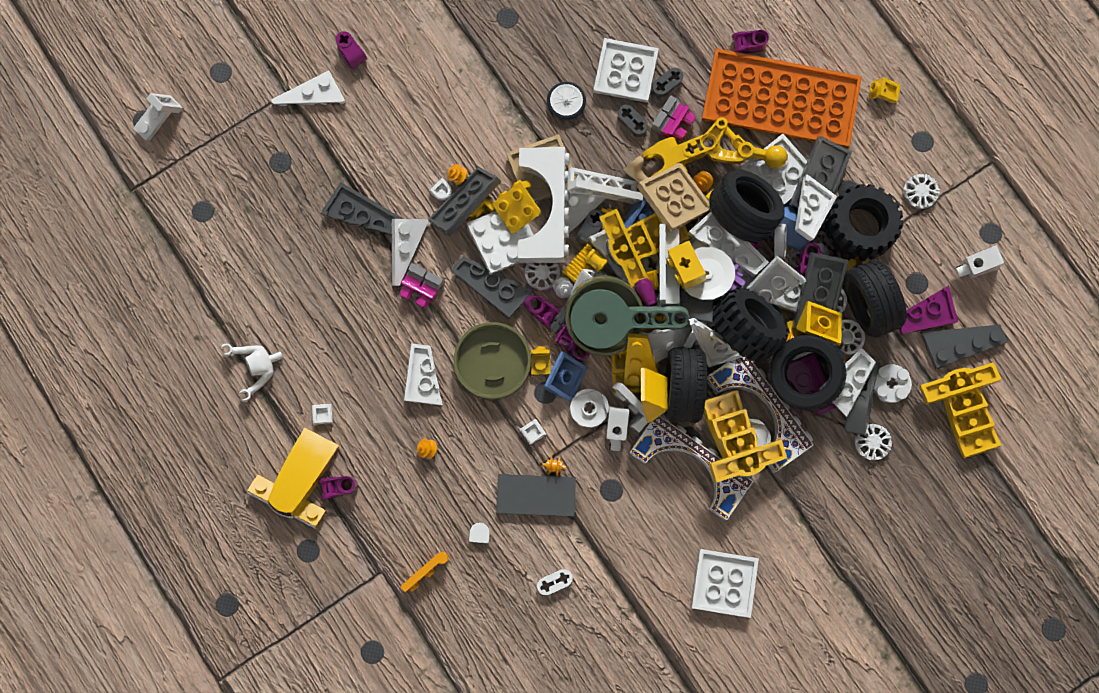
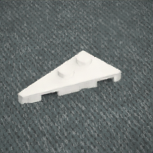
(315, 91)
(405, 239)
(712, 344)

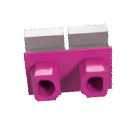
(670, 119)
(422, 283)

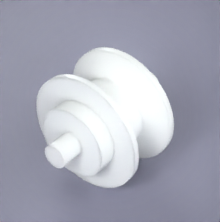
(562, 287)

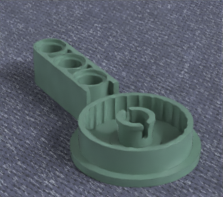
(618, 318)

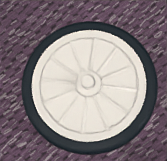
(566, 100)

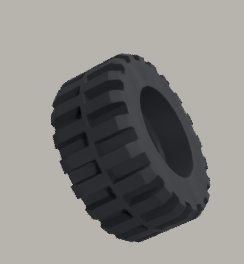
(880, 206)
(750, 325)

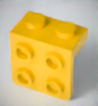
(517, 206)

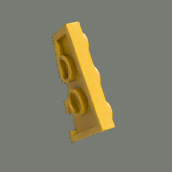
(638, 356)

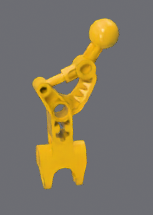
(673, 154)

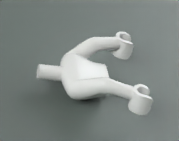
(258, 364)

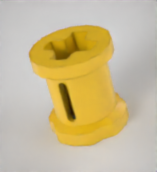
(596, 261)

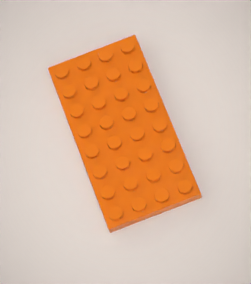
(781, 97)

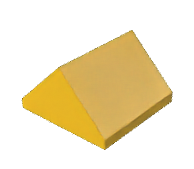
(821, 322)
(653, 394)

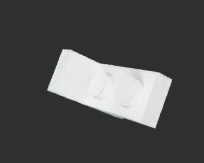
(156, 114)
(635, 406)

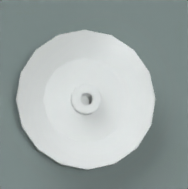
(719, 274)

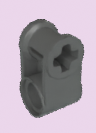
(589, 228)

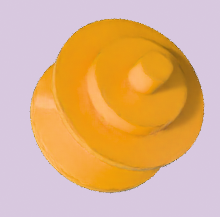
(457, 174)
(703, 180)
(426, 448)
(554, 466)

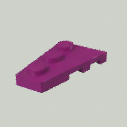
(931, 313)
(807, 378)

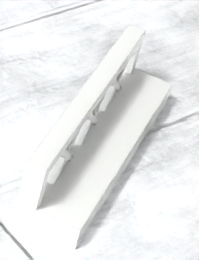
(602, 190)
(668, 286)

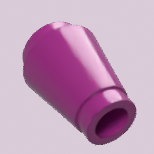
(645, 291)

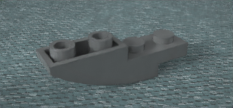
(859, 415)

